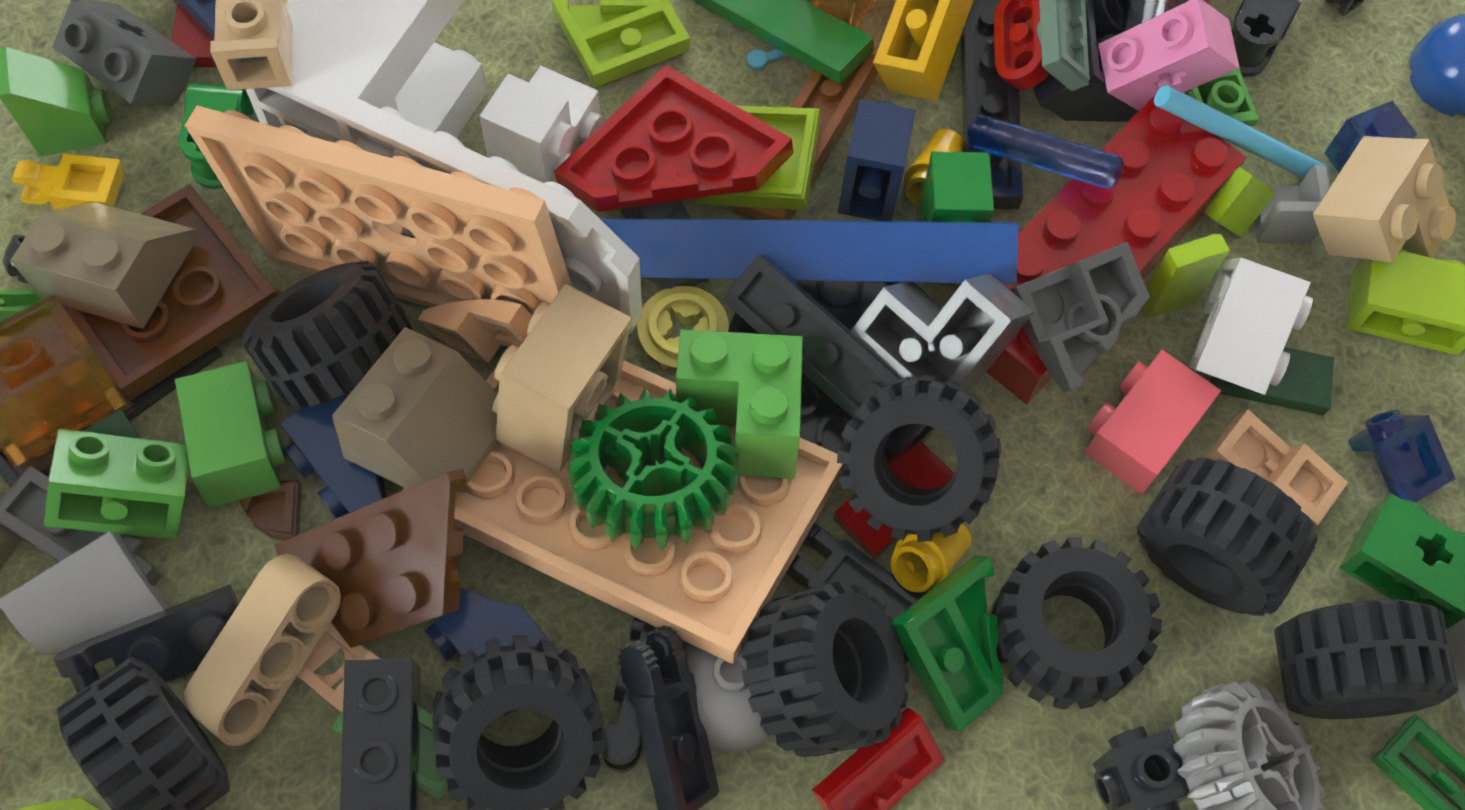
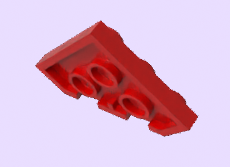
(672, 147)

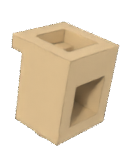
(249, 31)

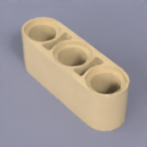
(261, 649)

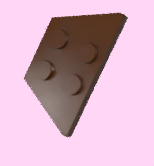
(390, 559)

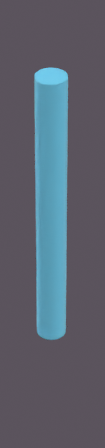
(1234, 131)

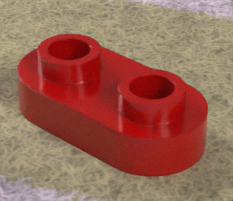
(1017, 43)

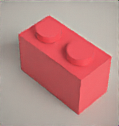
(1150, 421)

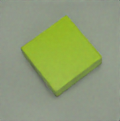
(1239, 201)

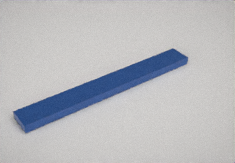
(823, 248)

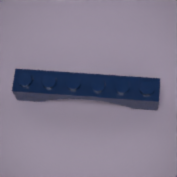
(352, 487)

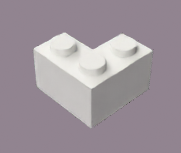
(539, 121)
(1250, 324)

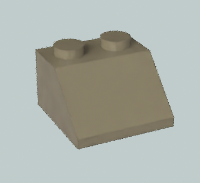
(103, 260)
(418, 414)

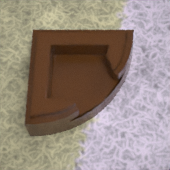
(276, 511)

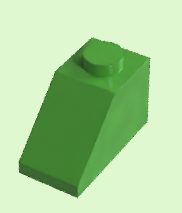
(53, 102)

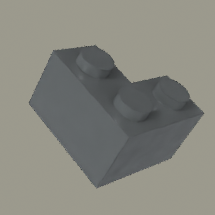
(950, 342)

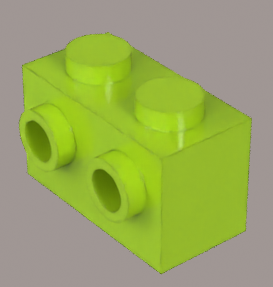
(1410, 301)

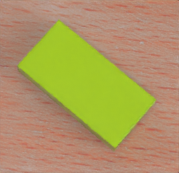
(1184, 274)

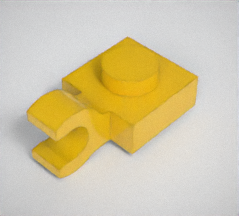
(72, 183)

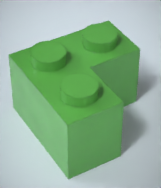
(750, 385)

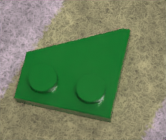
(955, 644)

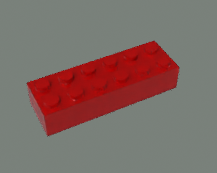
(1163, 193)

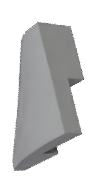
(83, 597)

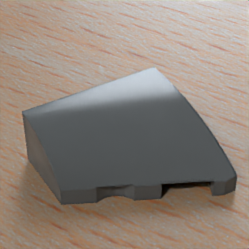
(1082, 311)

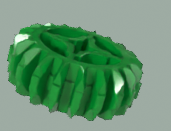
(661, 487)

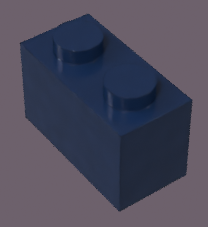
(876, 160)

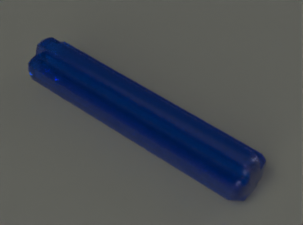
(1045, 151)

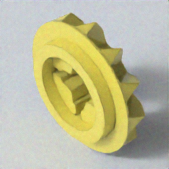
(683, 303)

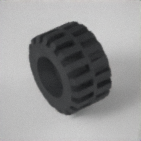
(324, 333)
(897, 503)
(1227, 536)
(1109, 590)
(1365, 660)
(825, 670)
(141, 743)
(527, 774)

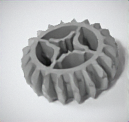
(1245, 752)

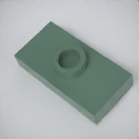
(1064, 41)

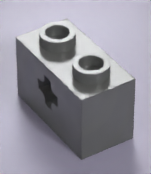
(124, 52)

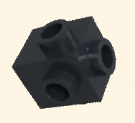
(1122, 777)

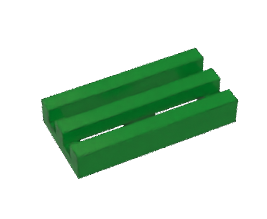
(1408, 781)

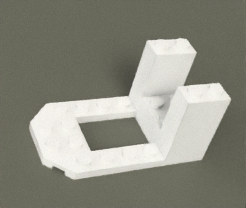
(385, 85)

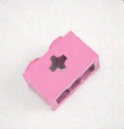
(1172, 49)

